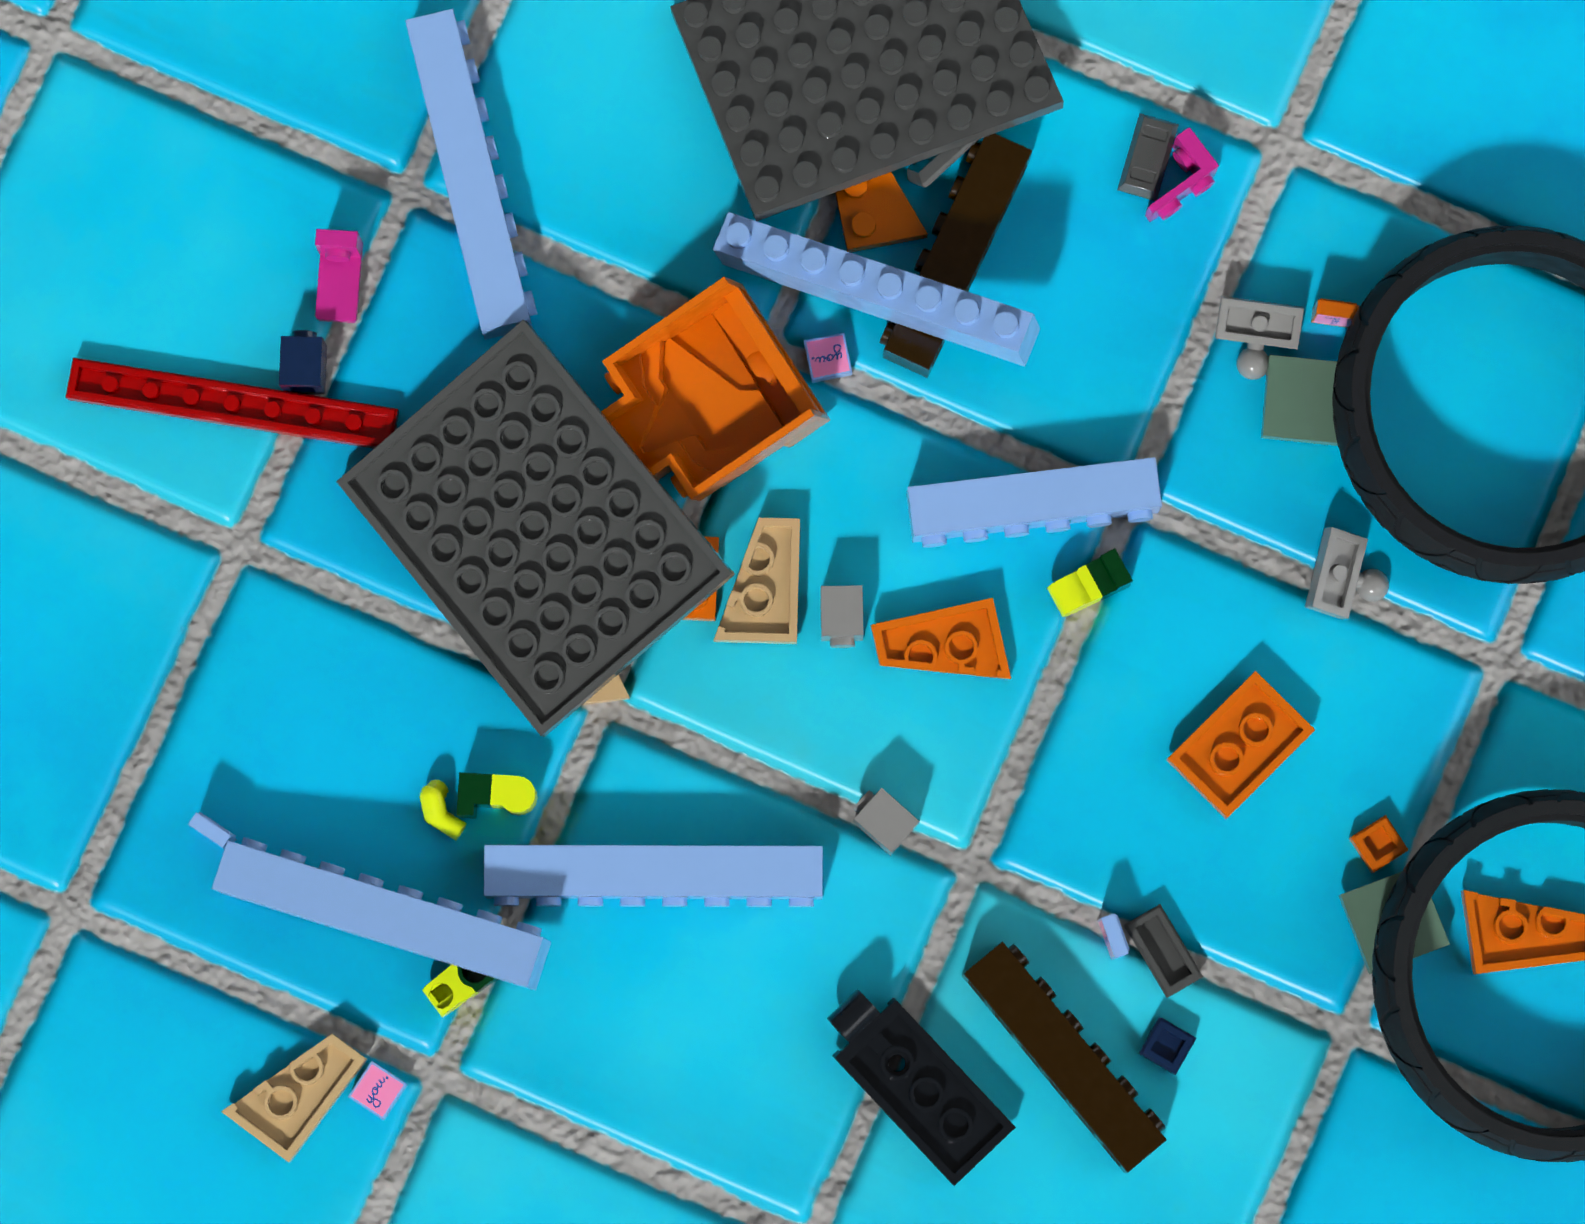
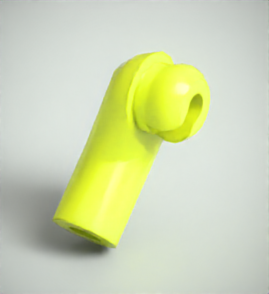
(435, 811)

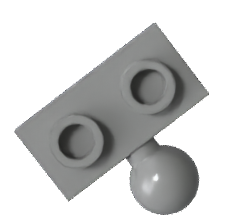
(1258, 325)
(1339, 575)

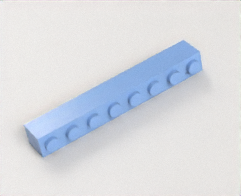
(469, 173)
(877, 289)
(653, 873)
(381, 914)

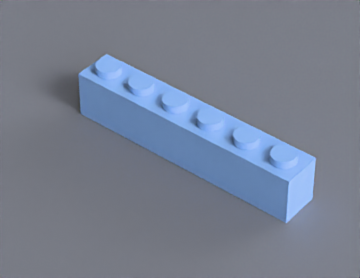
(1034, 501)

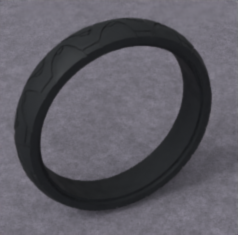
(1353, 416)
(1394, 965)

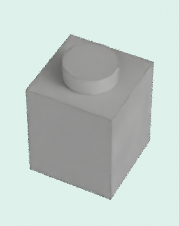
(841, 615)
(884, 820)

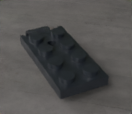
(929, 1097)

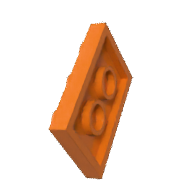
(1240, 745)

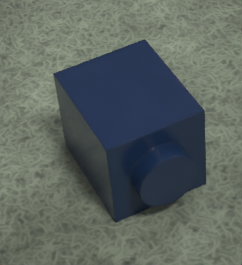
(303, 363)

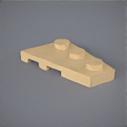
(766, 588)
(297, 1098)

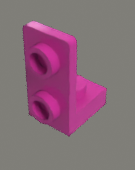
(1192, 157)
(338, 275)

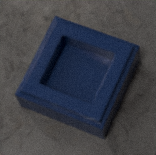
(1167, 1045)

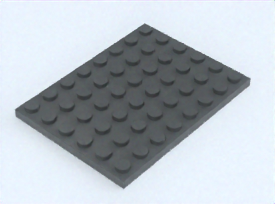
(857, 87)
(535, 528)

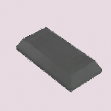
(1148, 157)
(929, 169)
(1163, 951)

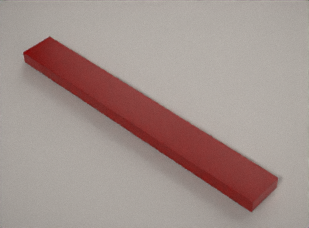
(230, 403)

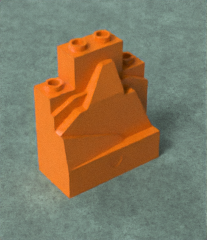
(709, 392)

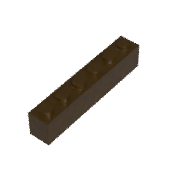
(961, 239)
(1064, 1057)

